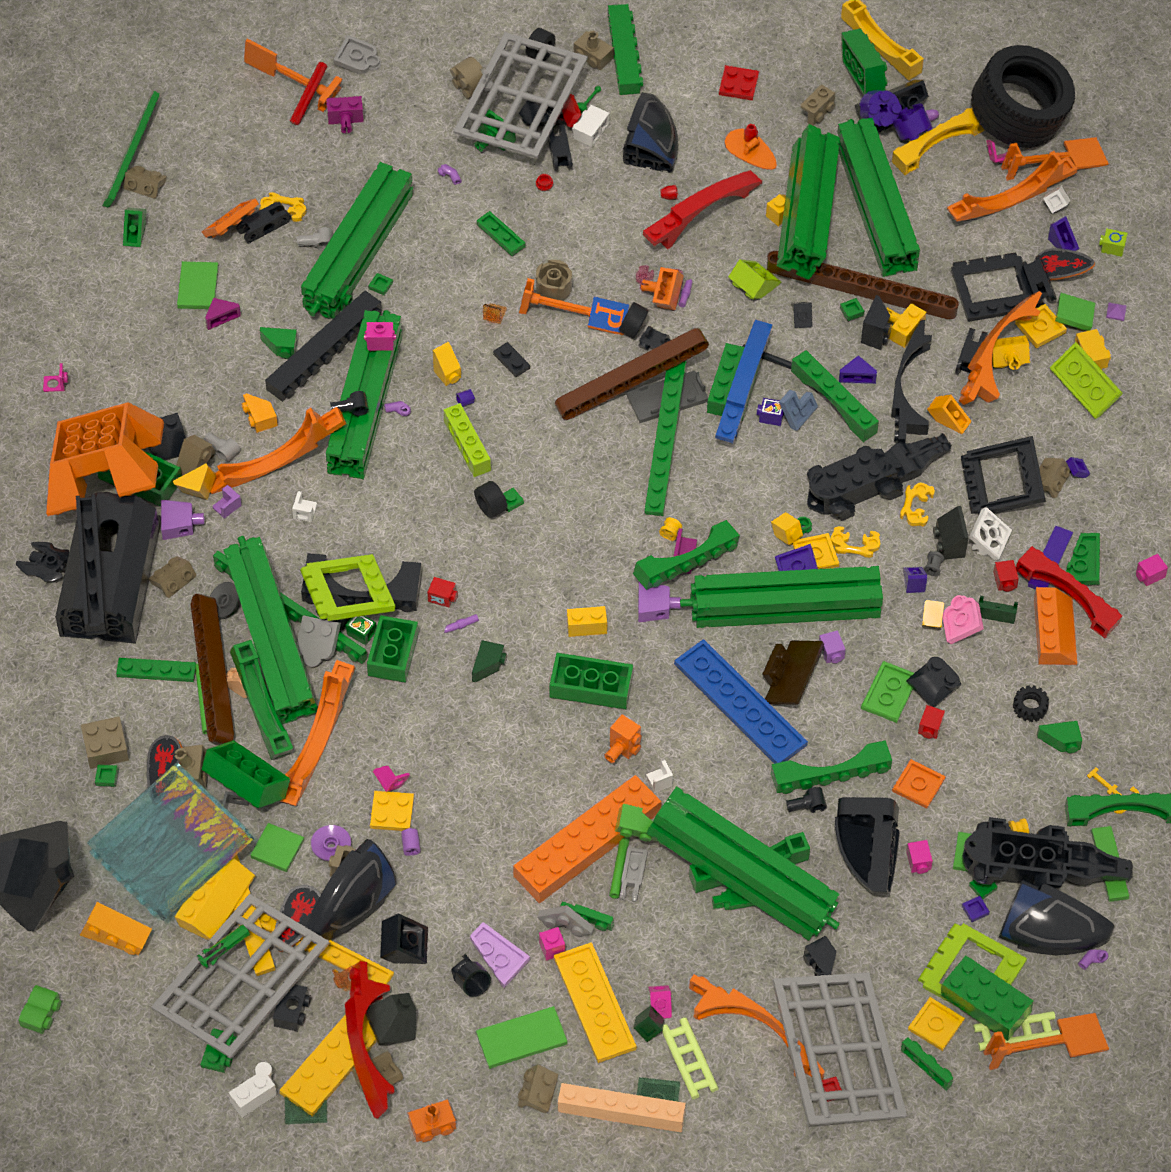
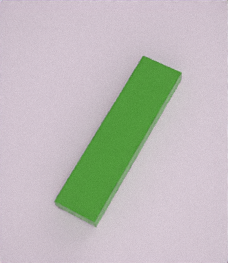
(1105, 841)

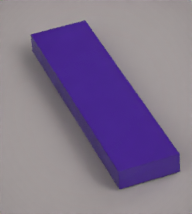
(1054, 551)

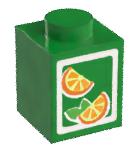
(361, 629)

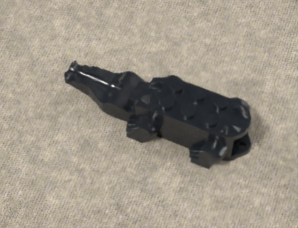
(870, 473)
(1040, 858)

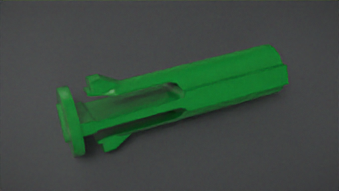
(227, 943)

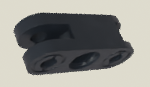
(560, 149)
(263, 222)
(1039, 279)
(968, 351)

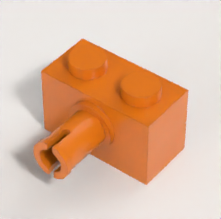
(666, 288)
(624, 739)
(432, 1121)

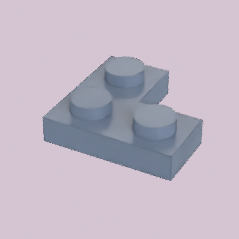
(797, 410)

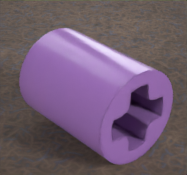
(410, 842)

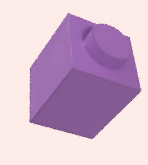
(833, 647)

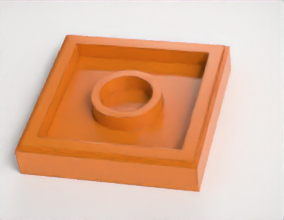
(918, 783)

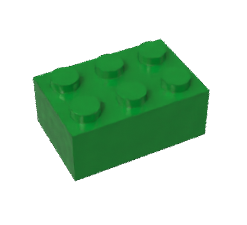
(392, 648)

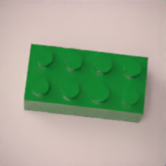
(863, 61)
(724, 378)
(164, 485)
(591, 680)
(245, 774)
(986, 997)

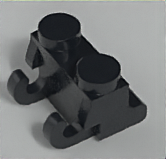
(652, 338)

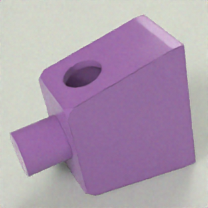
(178, 519)
(655, 603)

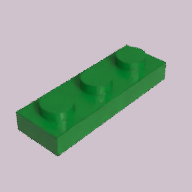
(500, 233)
(927, 1063)

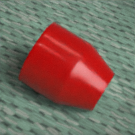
(750, 132)
(669, 192)

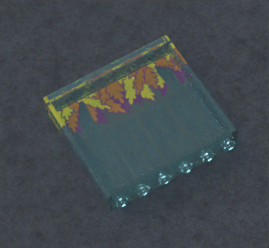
(169, 842)

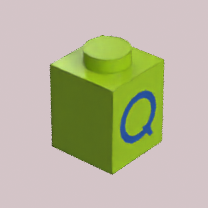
(1113, 242)

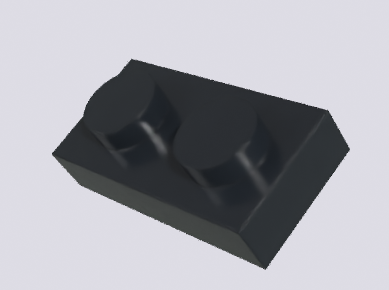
(511, 359)

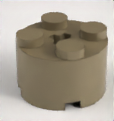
(466, 75)
(554, 280)

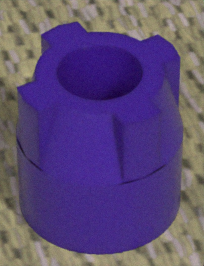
(465, 397)

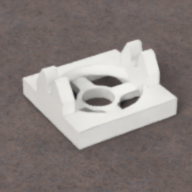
(999, 527)

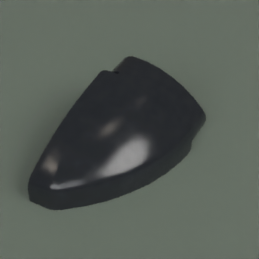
(869, 840)

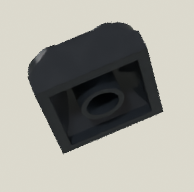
(934, 681)

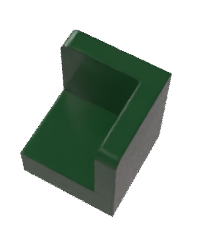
(649, 1023)

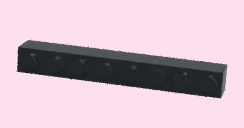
(321, 347)

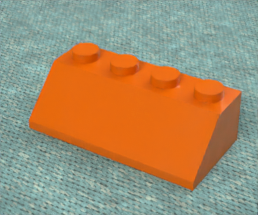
(1054, 627)

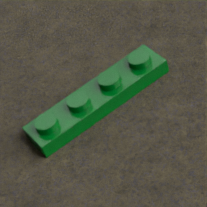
(156, 669)

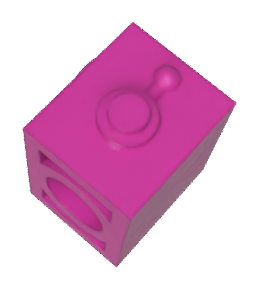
(380, 336)

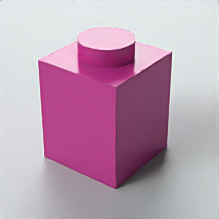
(1151, 570)
(919, 856)
(551, 942)

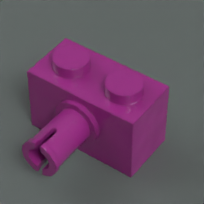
(345, 111)

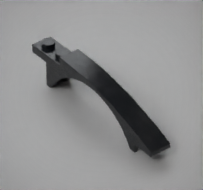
(905, 416)

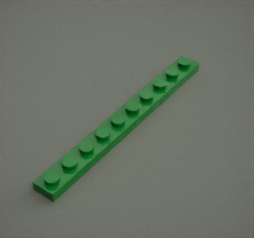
(665, 440)
(296, 612)

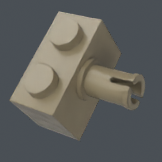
(598, 51)
(194, 454)
(192, 760)

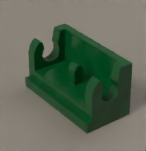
(998, 611)

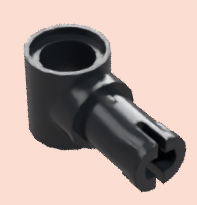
(356, 404)
(811, 800)

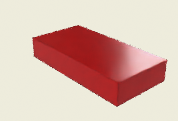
(571, 111)

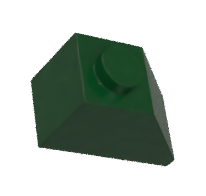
(488, 660)

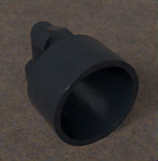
(471, 977)

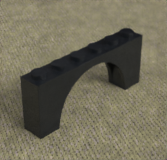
(403, 588)

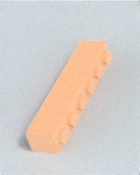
(621, 1107)

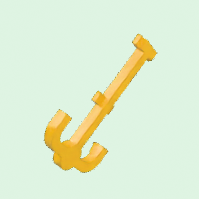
(1111, 789)

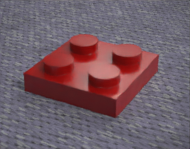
(738, 82)

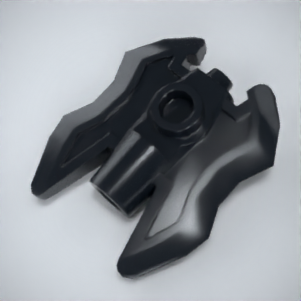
(46, 562)

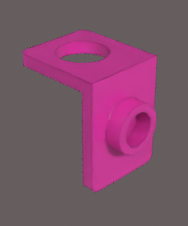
(992, 152)
(62, 379)
(388, 779)
(661, 1000)

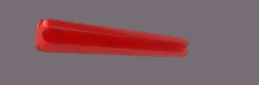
(308, 93)

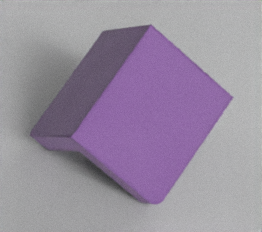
(229, 503)

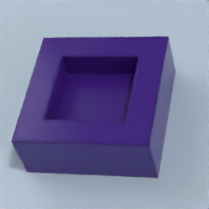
(1078, 467)
(975, 909)

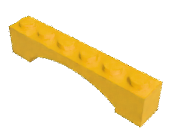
(906, 61)
(908, 156)

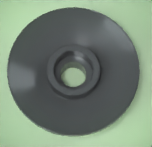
(226, 598)

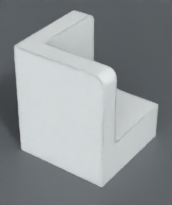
(1056, 199)
(303, 509)
(660, 778)

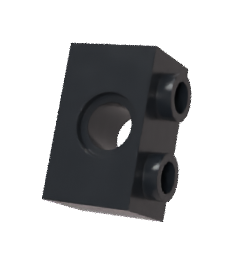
(292, 1018)

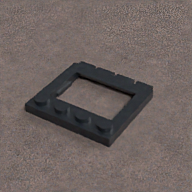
(994, 307)
(1029, 470)

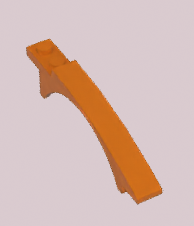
(1048, 173)
(981, 379)
(306, 438)
(333, 692)
(718, 1001)

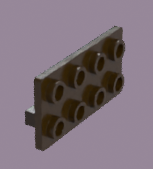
(790, 670)

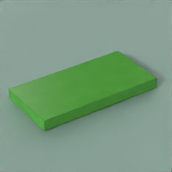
(521, 1037)

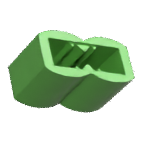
(39, 1009)

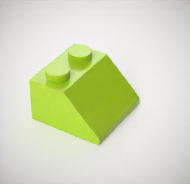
(753, 279)

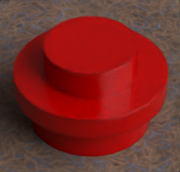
(544, 182)

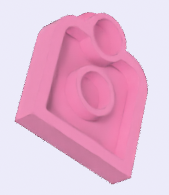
(962, 619)

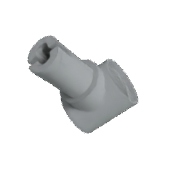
(317, 240)
(223, 448)

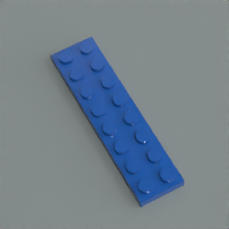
(740, 702)

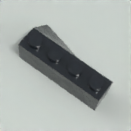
(907, 94)

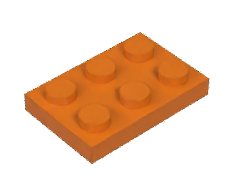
(232, 217)

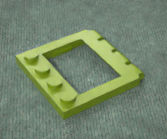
(322, 597)
(949, 948)

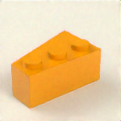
(115, 929)

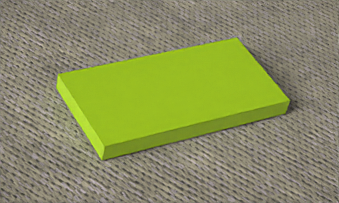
(1086, 380)

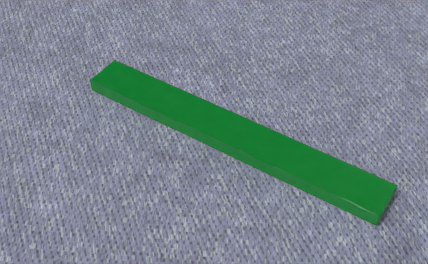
(131, 149)

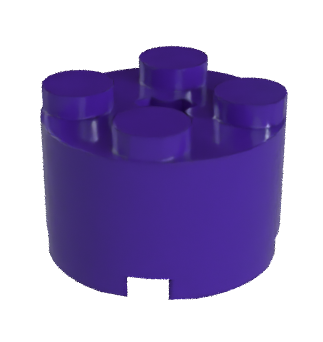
(881, 106)
(912, 122)

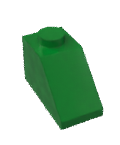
(134, 226)
(280, 341)
(1061, 736)

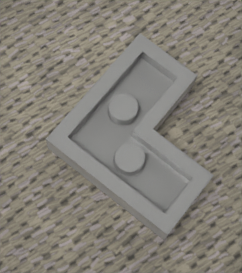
(565, 917)

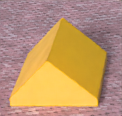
(197, 482)

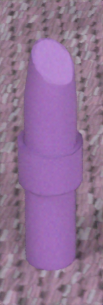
(685, 293)
(461, 623)

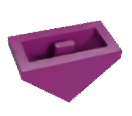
(221, 312)

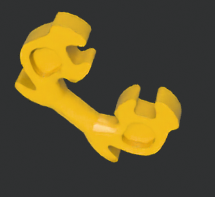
(298, 208)
(914, 517)
(871, 543)

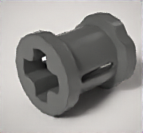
(934, 563)

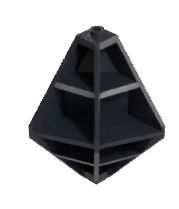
(34, 871)

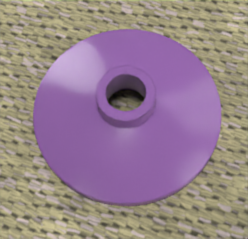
(329, 835)

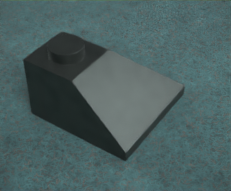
(393, 1019)

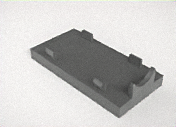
(647, 398)

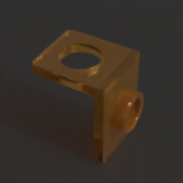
(493, 312)
(341, 978)

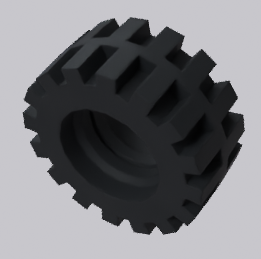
(1031, 713)

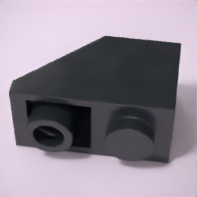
(820, 956)

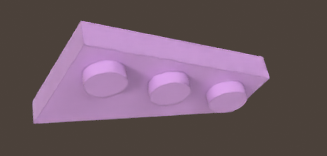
(499, 953)

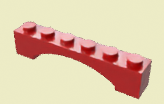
(1039, 567)

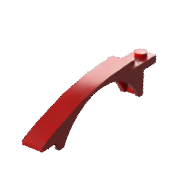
(670, 227)
(363, 994)

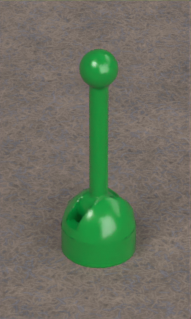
(583, 106)

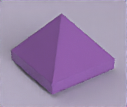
(1116, 311)

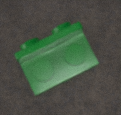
(213, 1058)

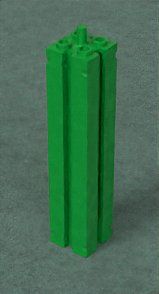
(877, 197)
(808, 202)
(357, 240)
(368, 372)
(785, 597)
(270, 629)
(744, 864)

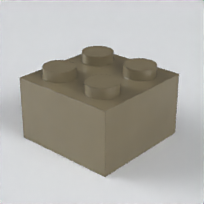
(104, 742)

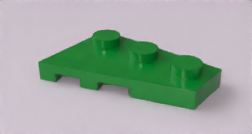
(1086, 559)

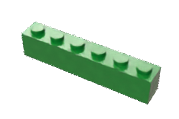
(624, 49)

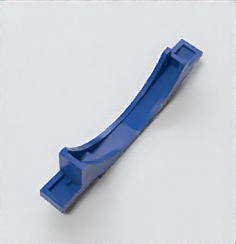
(742, 381)

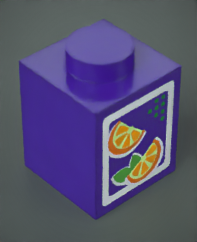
(770, 412)

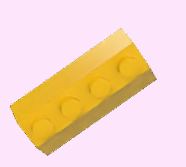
(215, 900)

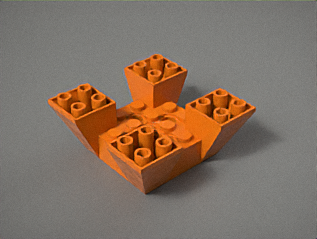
(98, 443)

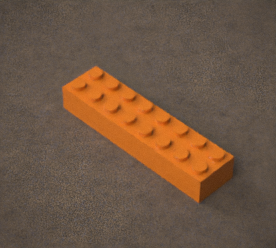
(581, 841)

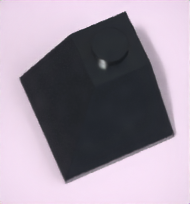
(530, 110)

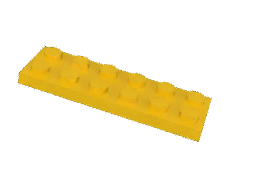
(594, 1002)
(325, 1068)

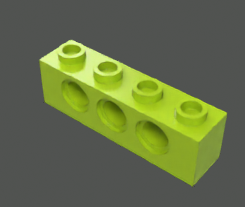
(467, 440)

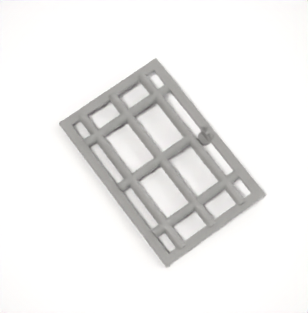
(487, 85)
(241, 974)
(840, 1049)

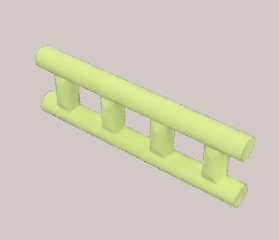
(1041, 1017)
(685, 1070)

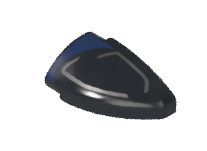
(651, 136)
(353, 891)
(1053, 922)

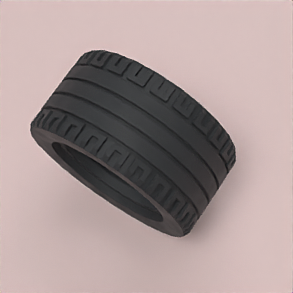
(1035, 72)

